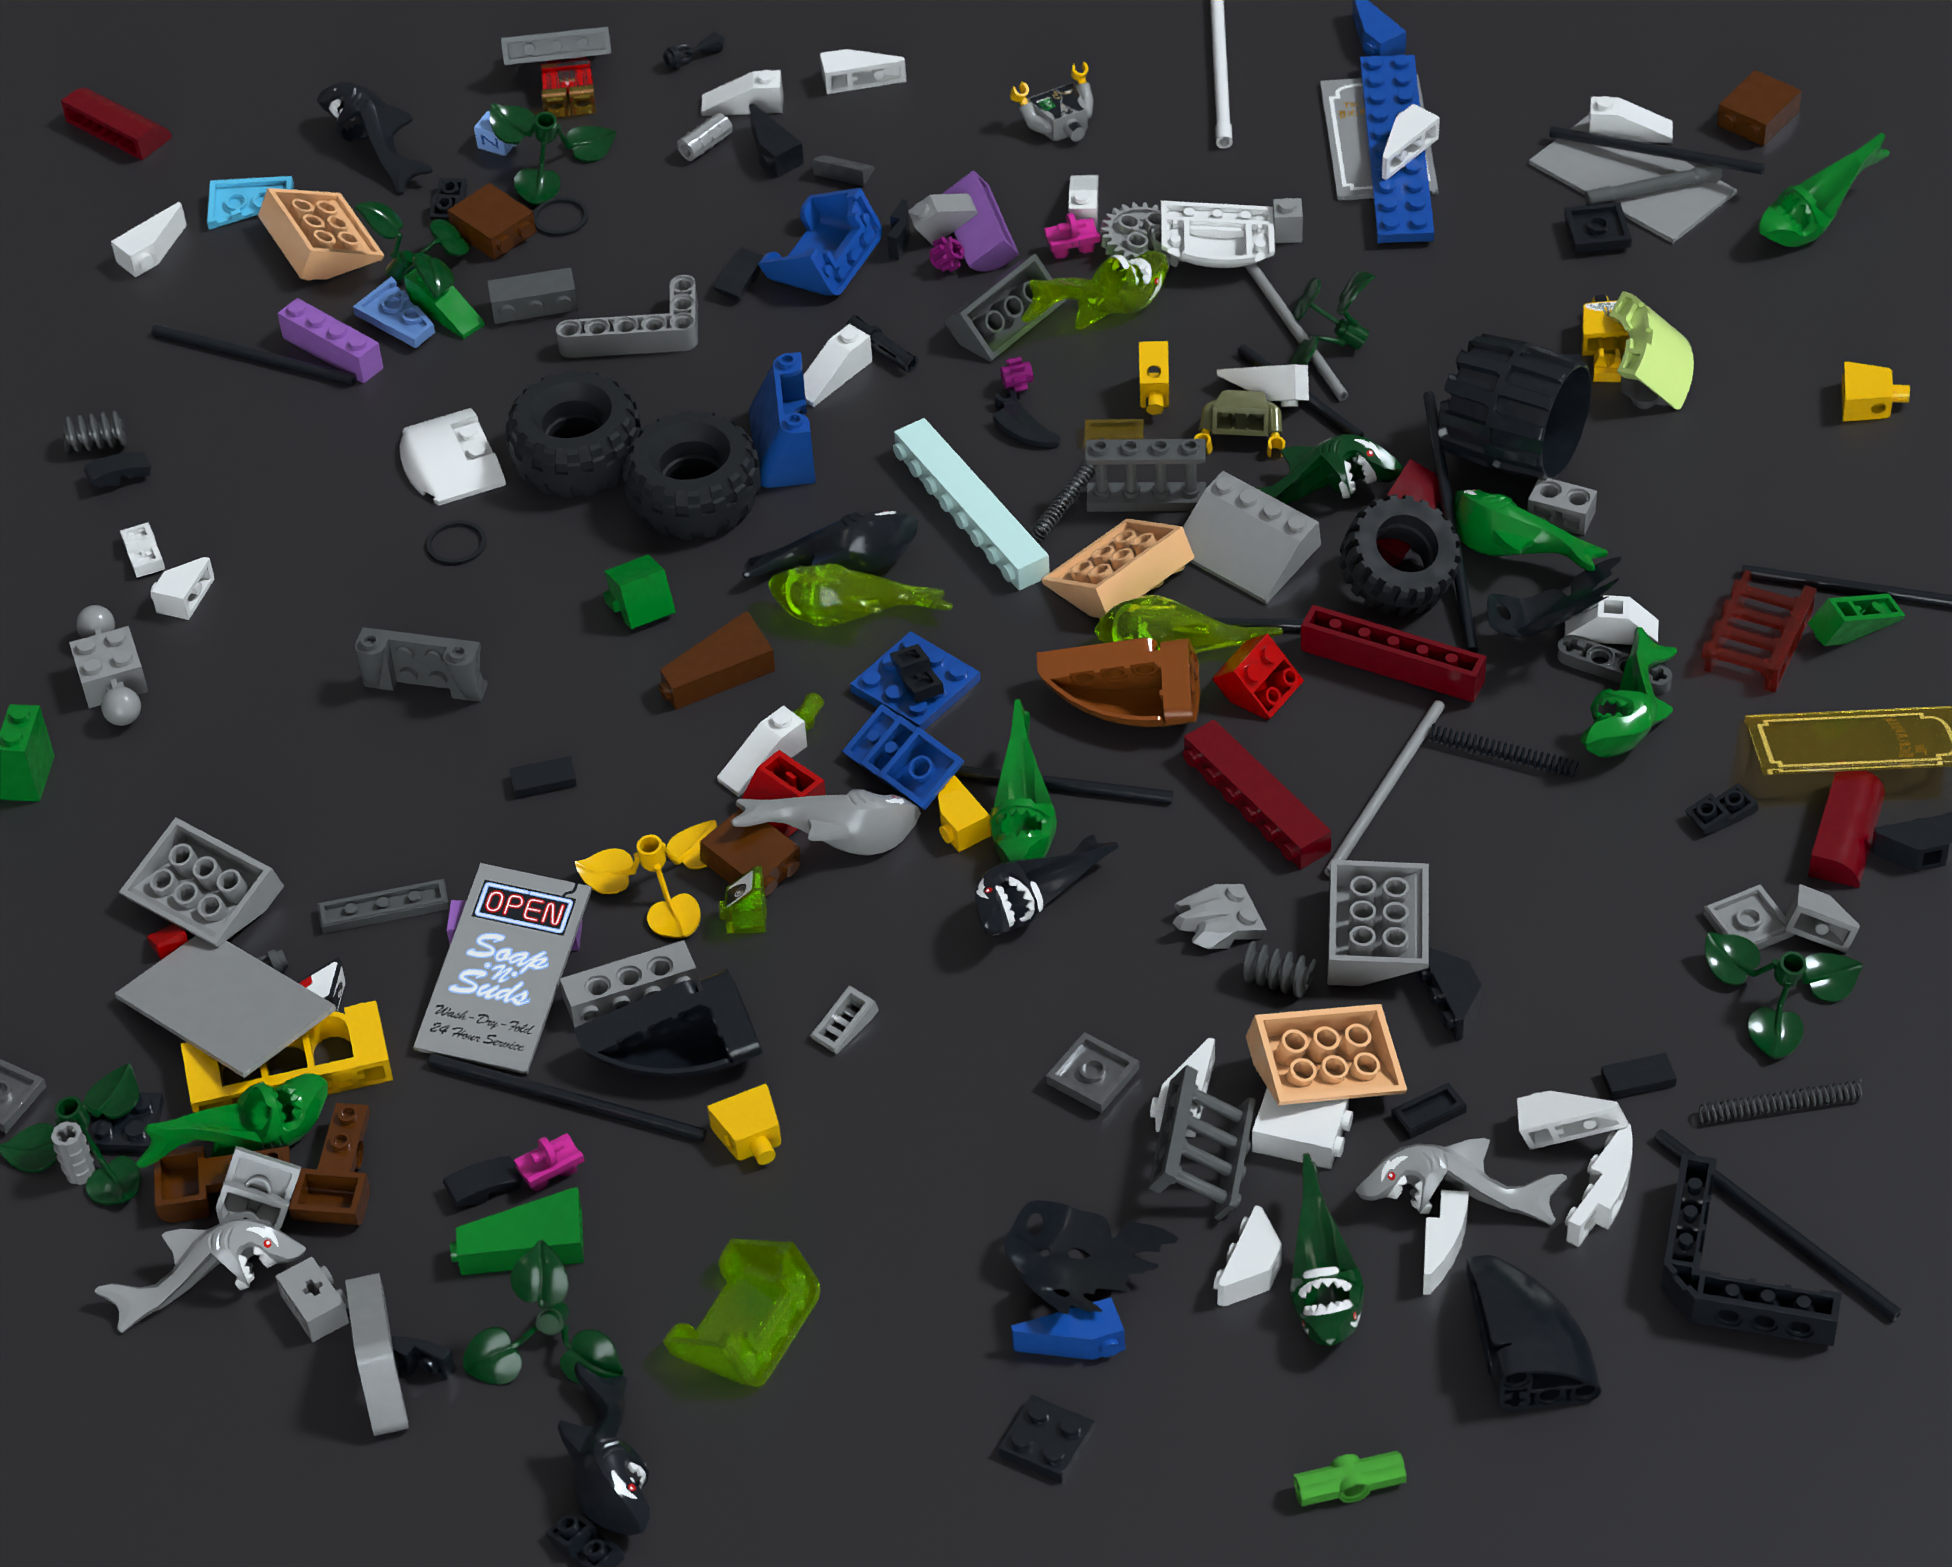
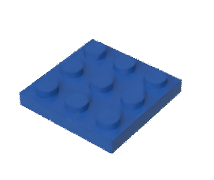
(883, 685)

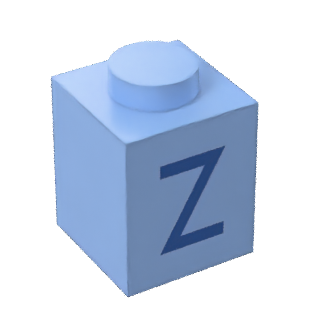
(486, 138)

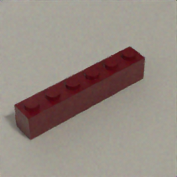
(1393, 653)
(1257, 794)

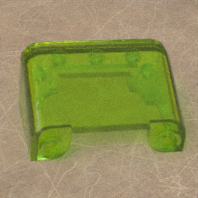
(755, 1314)

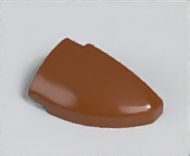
(1127, 680)

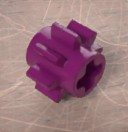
(946, 254)
(1016, 374)

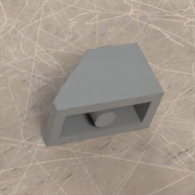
(942, 214)
(1287, 220)
(1820, 919)

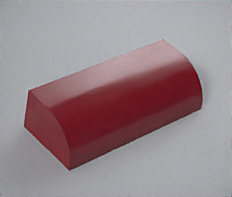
(113, 123)
(1414, 482)
(1847, 828)

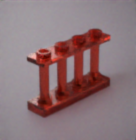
(1781, 648)

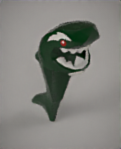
(1335, 463)
(1325, 1279)

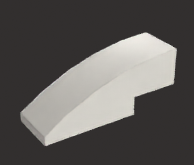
(1444, 1237)

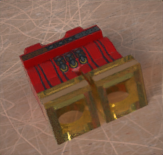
(567, 78)

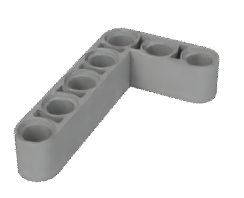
(636, 333)
(375, 1354)

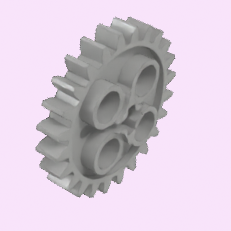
(1123, 233)

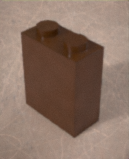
(1759, 108)
(492, 221)
(736, 850)

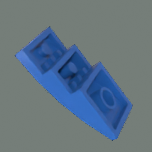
(903, 756)

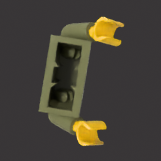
(1242, 414)

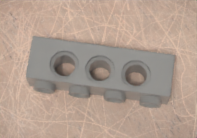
(625, 981)

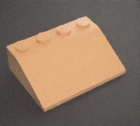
(317, 232)
(1121, 565)
(1325, 1054)

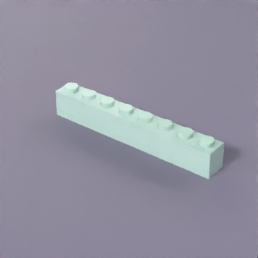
(971, 504)

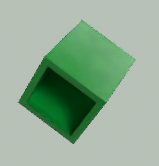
(24, 754)

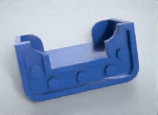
(834, 247)
(778, 429)

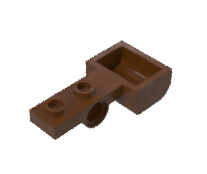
(188, 1177)
(334, 1190)

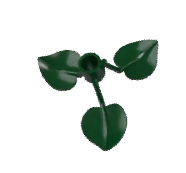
(514, 123)
(432, 270)
(1347, 330)
(1771, 1030)
(114, 1097)
(543, 1279)

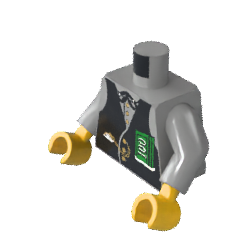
(1059, 111)

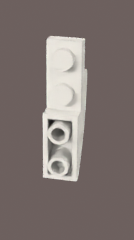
(1606, 1187)

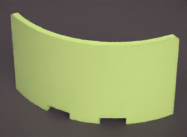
(1654, 351)

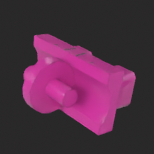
(1072, 234)
(548, 1161)

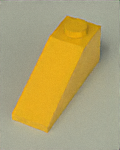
(961, 816)

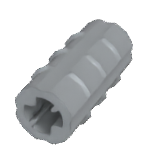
(704, 136)
(73, 1152)

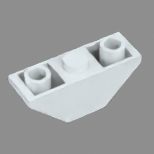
(1613, 622)
(1250, 1262)

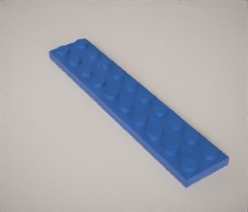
(1404, 199)

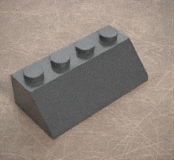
(993, 316)

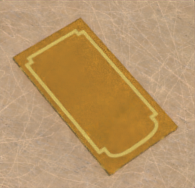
(1852, 740)

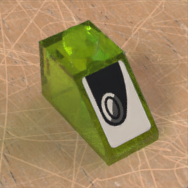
(745, 904)

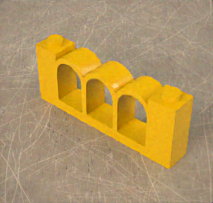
(358, 1025)

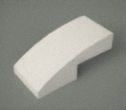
(142, 550)

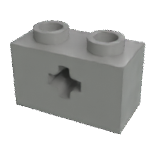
(313, 1299)

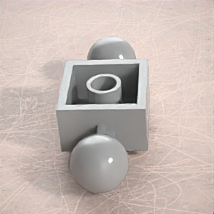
(108, 666)

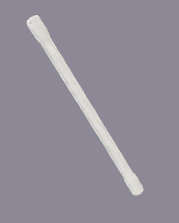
(1223, 127)

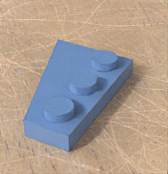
(394, 313)

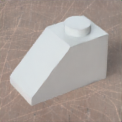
(182, 588)

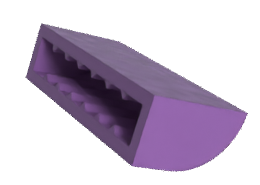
(986, 235)

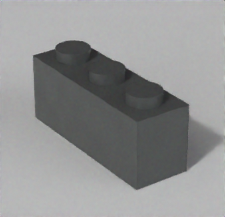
(532, 295)

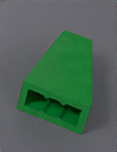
(503, 1238)

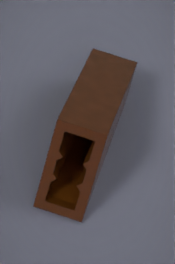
(718, 663)

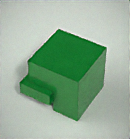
(639, 591)

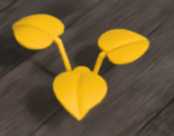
(610, 871)

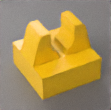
(1606, 366)

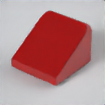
(167, 940)

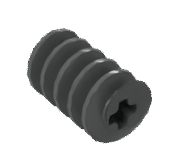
(93, 432)
(1278, 971)

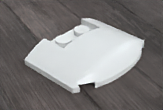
(1217, 233)
(450, 457)

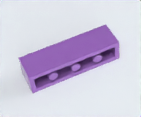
(330, 340)

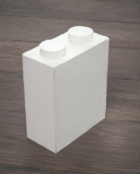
(1301, 1129)

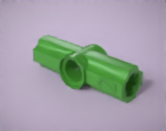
(1349, 1478)

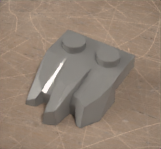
(1219, 916)
(257, 1188)

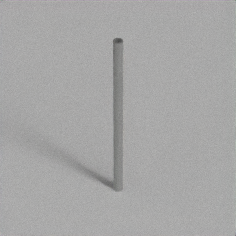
(1296, 330)
(1387, 784)

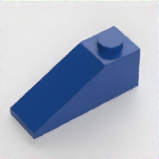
(1377, 31)
(1072, 1335)

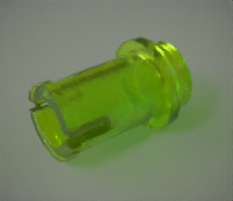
(809, 709)

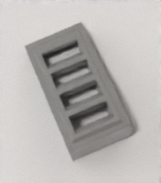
(850, 998)

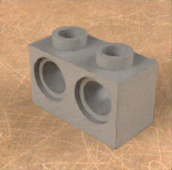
(1563, 504)

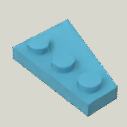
(240, 198)

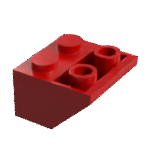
(1258, 677)
(780, 779)

